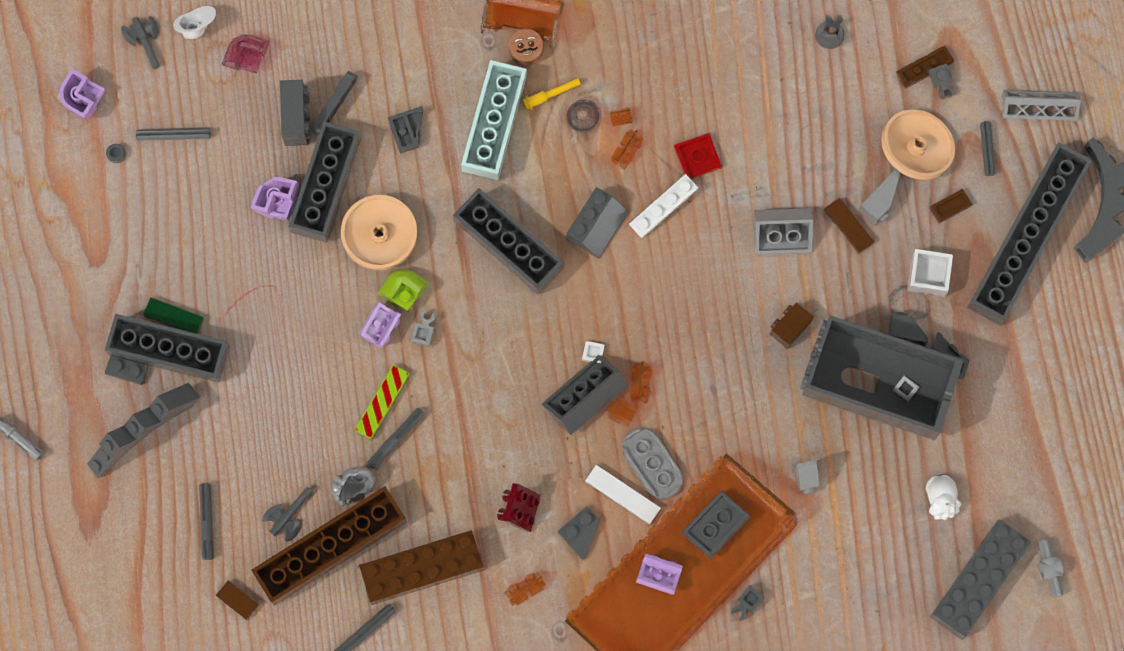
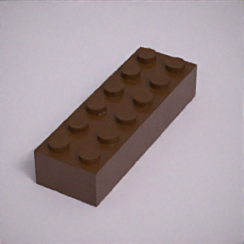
(421, 567)

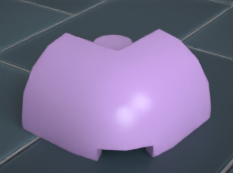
(80, 94)
(276, 198)

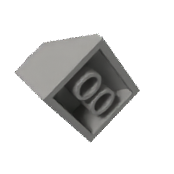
(783, 231)

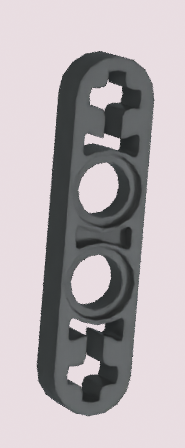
(335, 101)

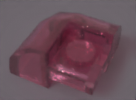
(245, 53)

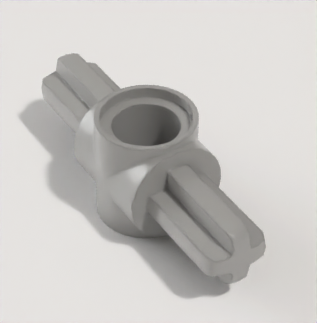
(1051, 568)

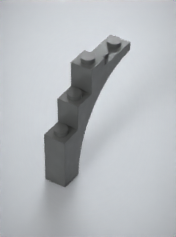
(1105, 229)
(141, 424)

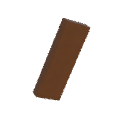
(919, 69)
(849, 225)

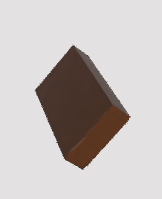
(950, 206)
(237, 600)

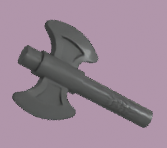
(141, 32)
(282, 521)

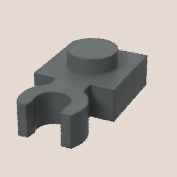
(941, 77)
(749, 601)

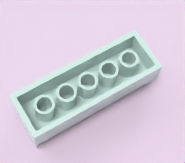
(494, 120)

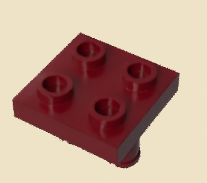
(520, 507)

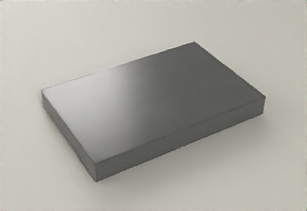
(716, 524)

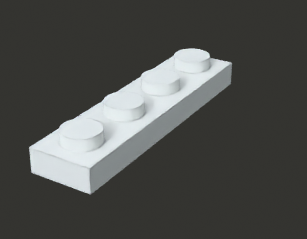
(663, 206)

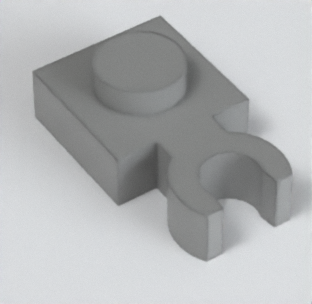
(423, 332)

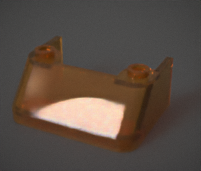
(537, 15)

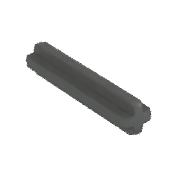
(987, 148)

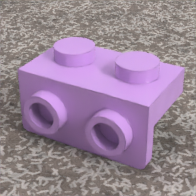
(379, 325)
(659, 574)

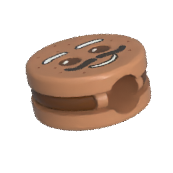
(526, 47)

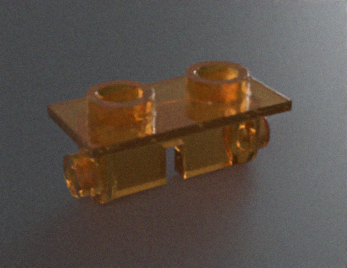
(632, 141)
(642, 373)
(530, 584)

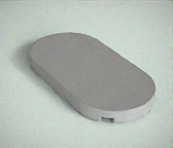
(652, 463)

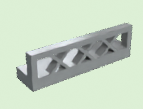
(1044, 99)

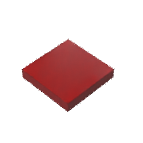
(698, 156)

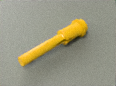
(542, 96)

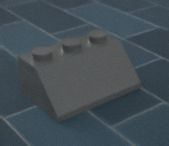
(596, 223)

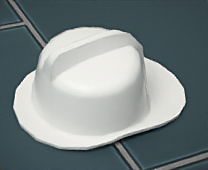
(195, 22)

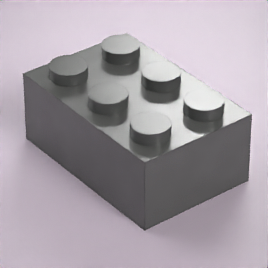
(294, 112)

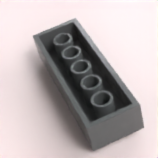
(325, 182)
(508, 241)
(167, 348)
(980, 579)

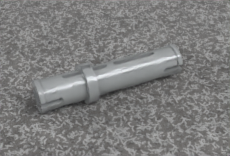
(11, 432)

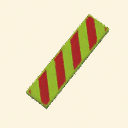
(382, 402)

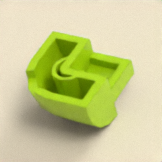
(403, 288)

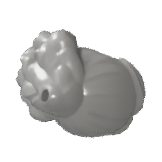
(351, 484)

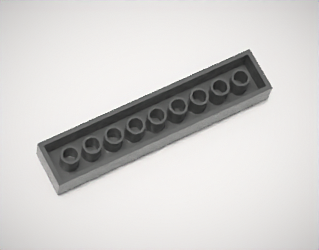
(1029, 234)

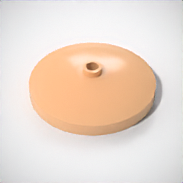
(918, 144)
(374, 216)

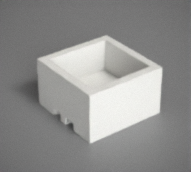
(930, 272)

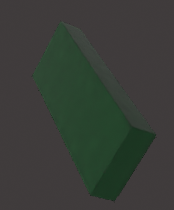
(173, 316)

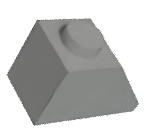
(806, 477)

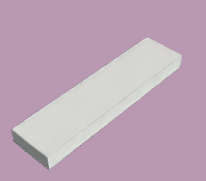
(622, 494)

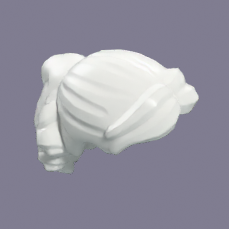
(942, 497)

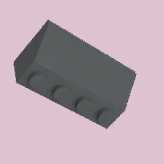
(585, 394)

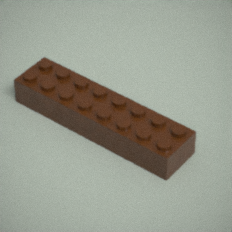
(329, 545)

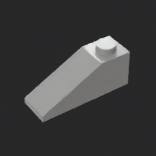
(880, 201)

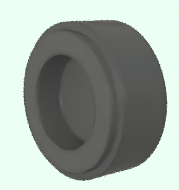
(116, 153)

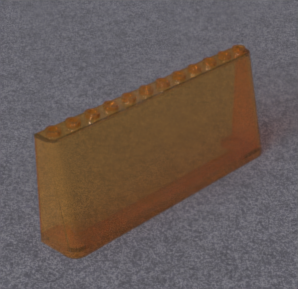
(641, 618)

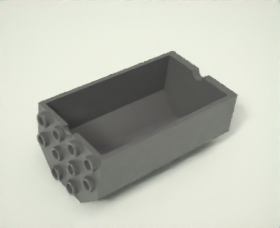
(889, 358)

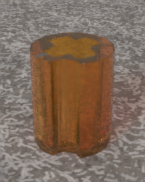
(620, 117)

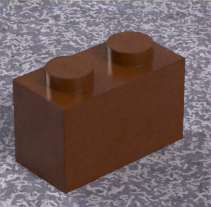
(792, 324)

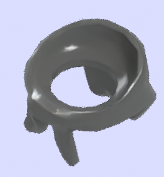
(829, 40)

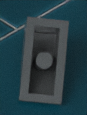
(907, 329)

